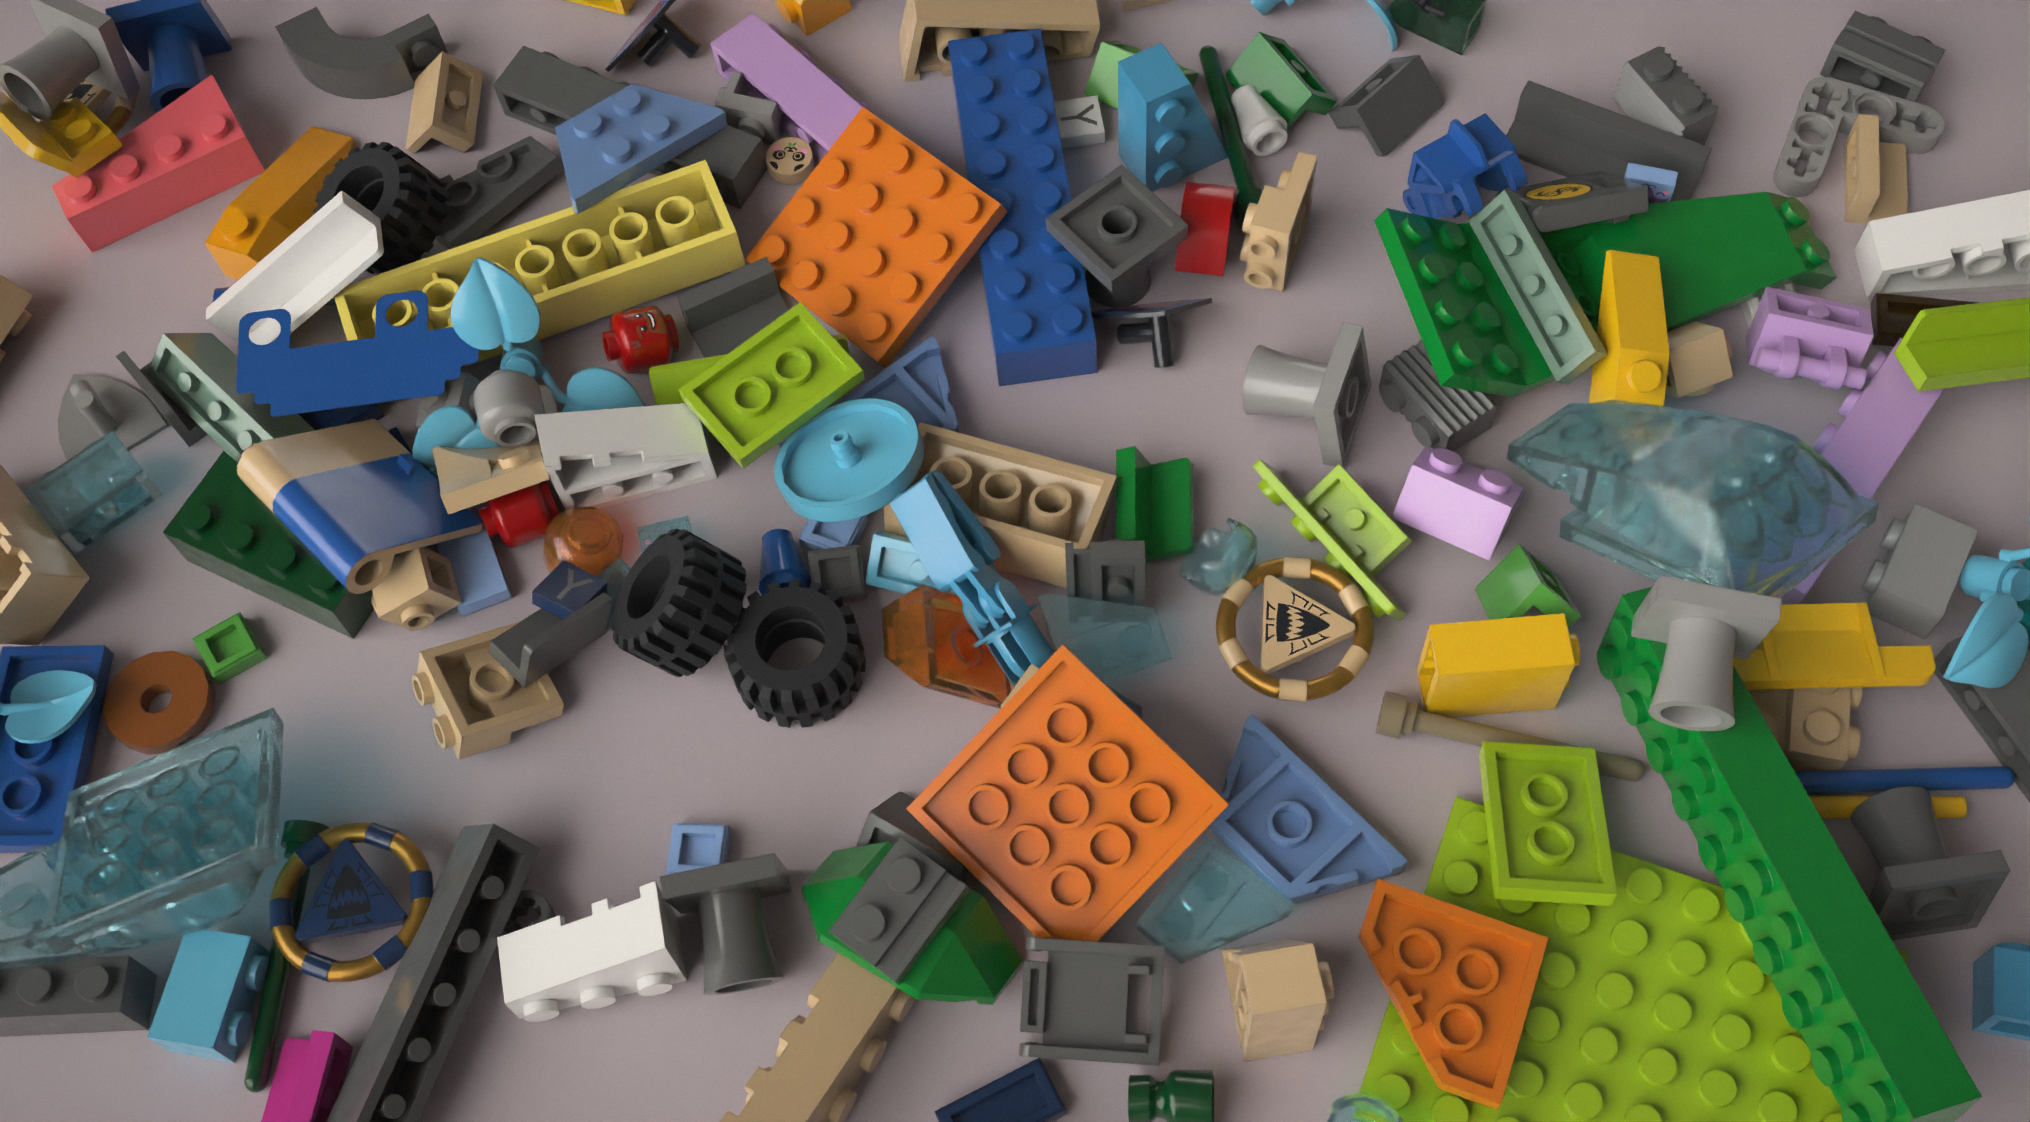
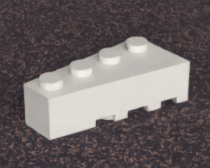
(1949, 249)

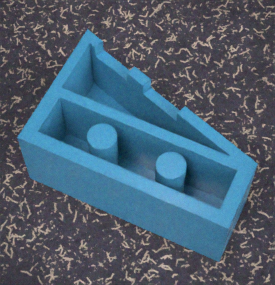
(1162, 121)

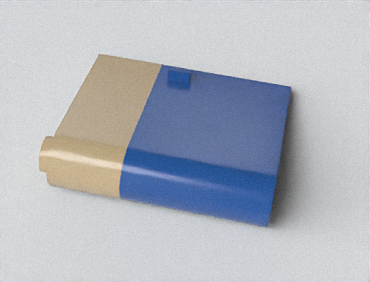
(352, 498)

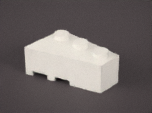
(623, 453)
(592, 958)

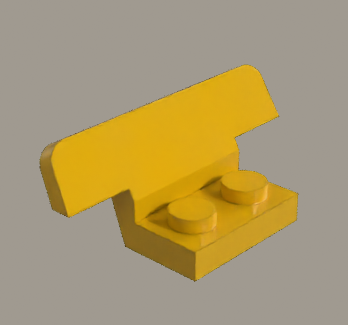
(67, 141)
(1831, 649)

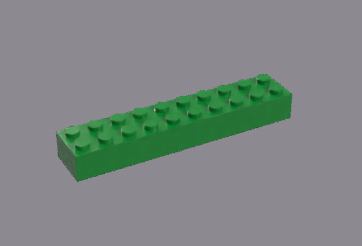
(1796, 900)

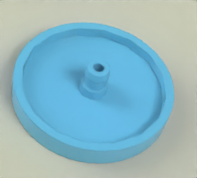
(849, 460)

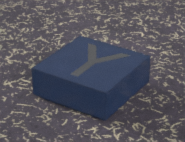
(567, 590)

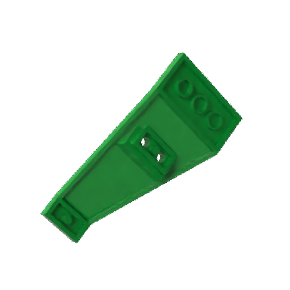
(1709, 260)

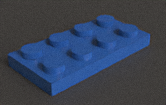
(41, 775)

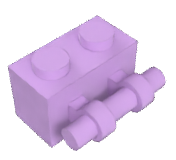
(1810, 339)
(1458, 501)

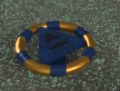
(349, 901)

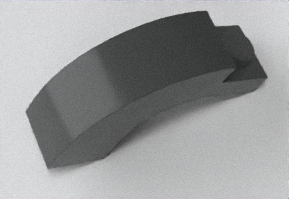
(360, 67)

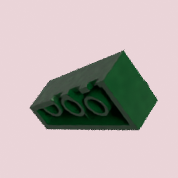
(243, 541)

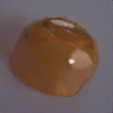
(583, 538)

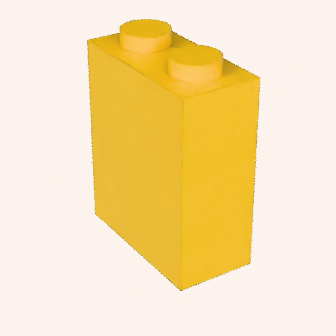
(1496, 665)

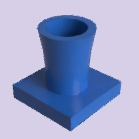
(170, 42)

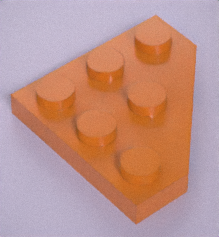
(1455, 984)

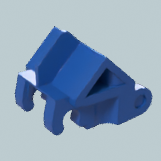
(1447, 170)

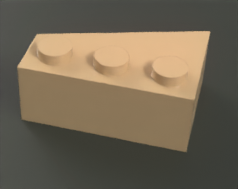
(1277, 996)

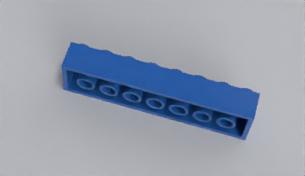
(1016, 156)

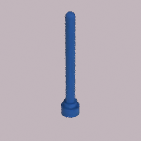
(1885, 779)

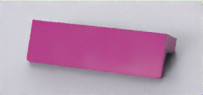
(308, 1078)

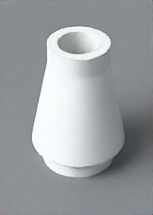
(1259, 123)

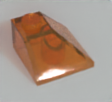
(935, 647)

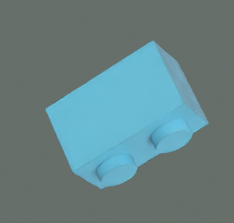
(210, 995)

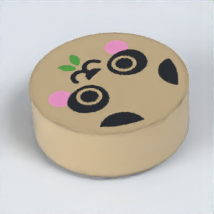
(789, 160)

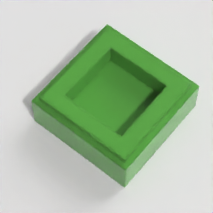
(229, 648)

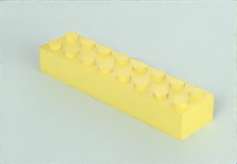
(574, 264)

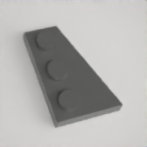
(495, 189)

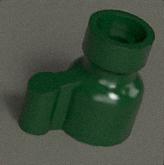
(1179, 1098)

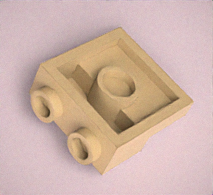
(1278, 225)
(477, 697)
(1812, 724)

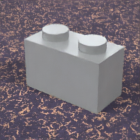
(1919, 569)

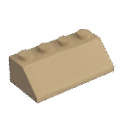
(1020, 499)

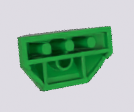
(963, 962)

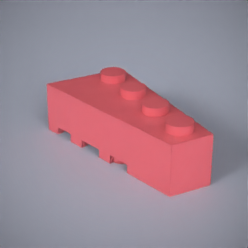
(161, 169)

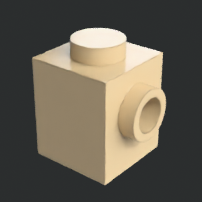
(1697, 359)
(416, 589)

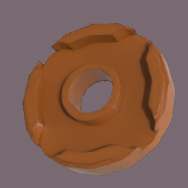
(144, 679)

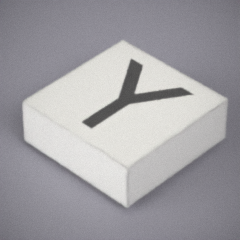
(1080, 121)

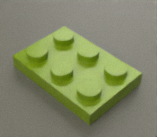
(771, 384)
(1546, 824)

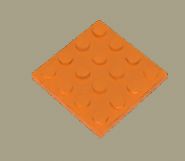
(876, 235)
(1067, 803)

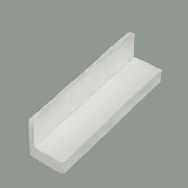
(303, 270)

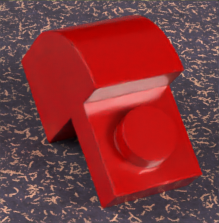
(1209, 216)

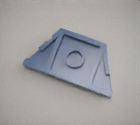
(628, 139)
(915, 384)
(1295, 824)

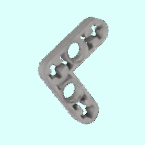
(1840, 115)

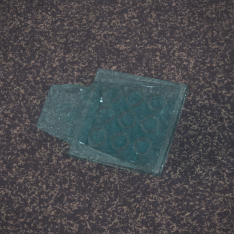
(1694, 494)
(151, 850)

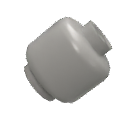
(507, 407)

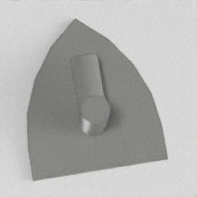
(101, 405)

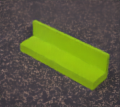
(1967, 344)

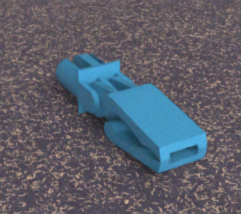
(961, 558)

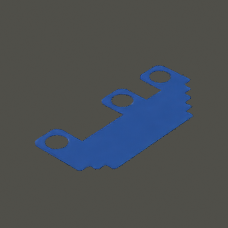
(380, 369)

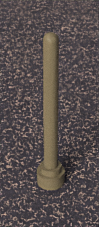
(1403, 717)

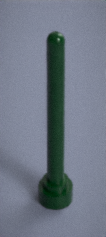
(1230, 133)
(277, 975)

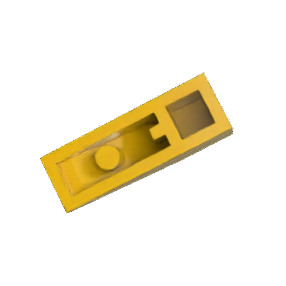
(1632, 333)

